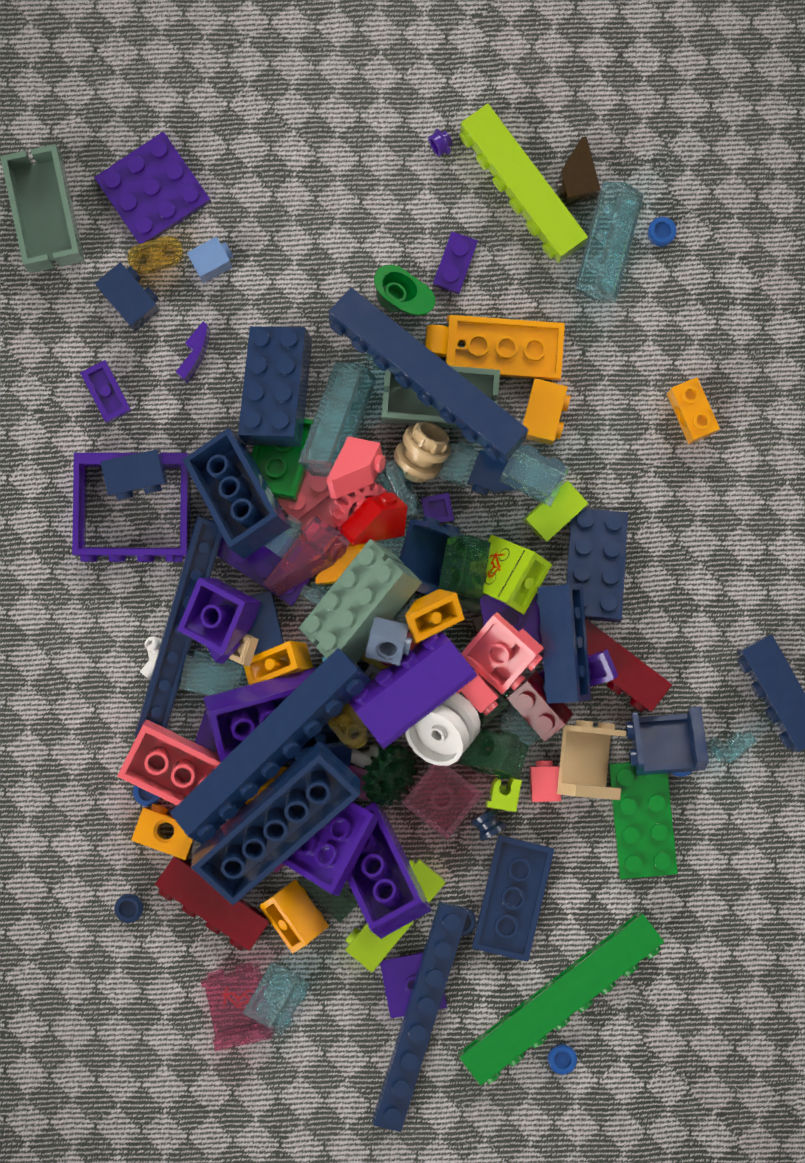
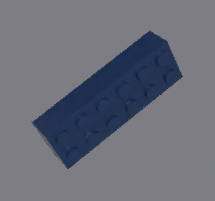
(276, 823)

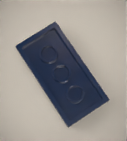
(598, 561)
(513, 898)

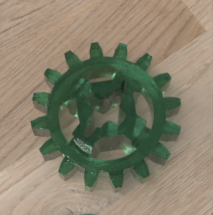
(389, 774)

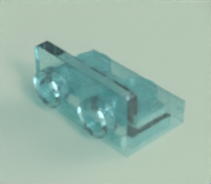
(394, 481)
(276, 998)

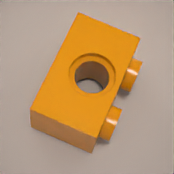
(693, 411)
(148, 832)

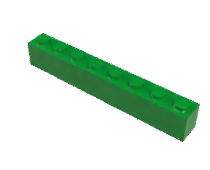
(561, 998)

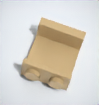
(586, 760)

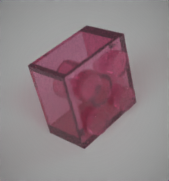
(442, 799)

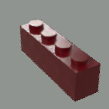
(634, 677)
(238, 921)

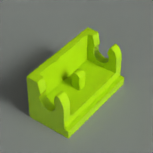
(548, 520)
(504, 799)

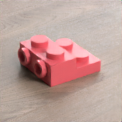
(312, 501)
(502, 654)

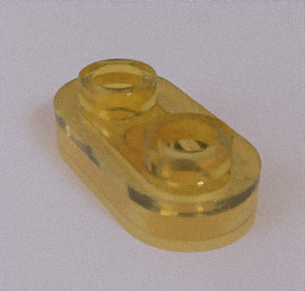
(155, 252)
(348, 723)

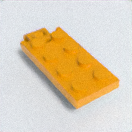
(500, 344)

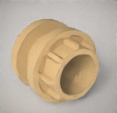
(422, 451)

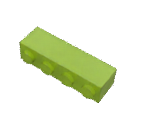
(371, 949)

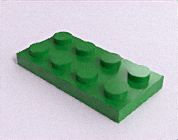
(642, 823)

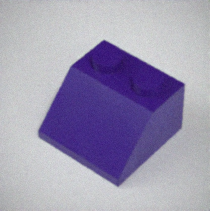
(218, 615)

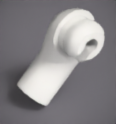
(152, 645)
(363, 758)

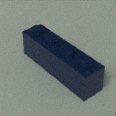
(564, 643)
(778, 688)

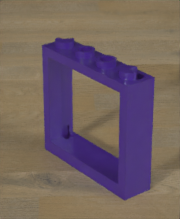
(92, 460)

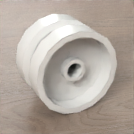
(445, 731)

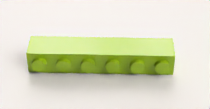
(522, 183)

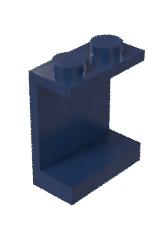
(425, 551)

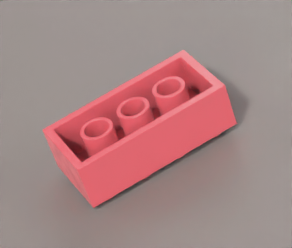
(167, 763)

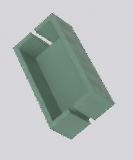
(42, 209)
(407, 409)
(368, 588)

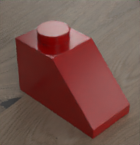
(376, 519)

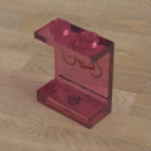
(227, 1000)

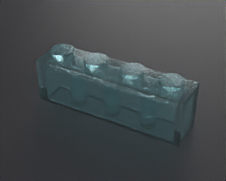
(609, 241)
(337, 416)

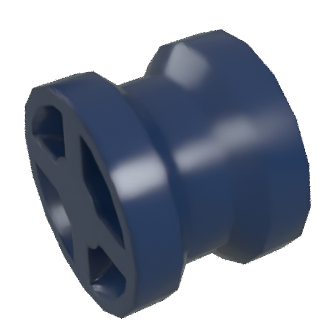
(488, 824)

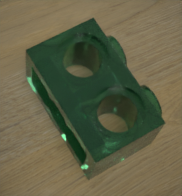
(465, 566)

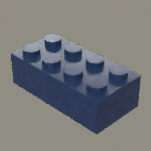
(275, 386)
(236, 493)

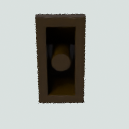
(578, 177)

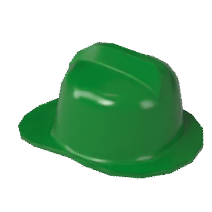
(402, 292)

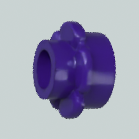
(440, 142)

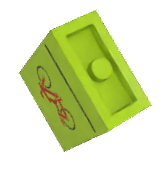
(513, 573)

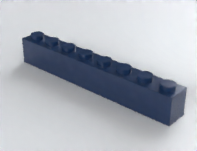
(427, 375)
(269, 746)

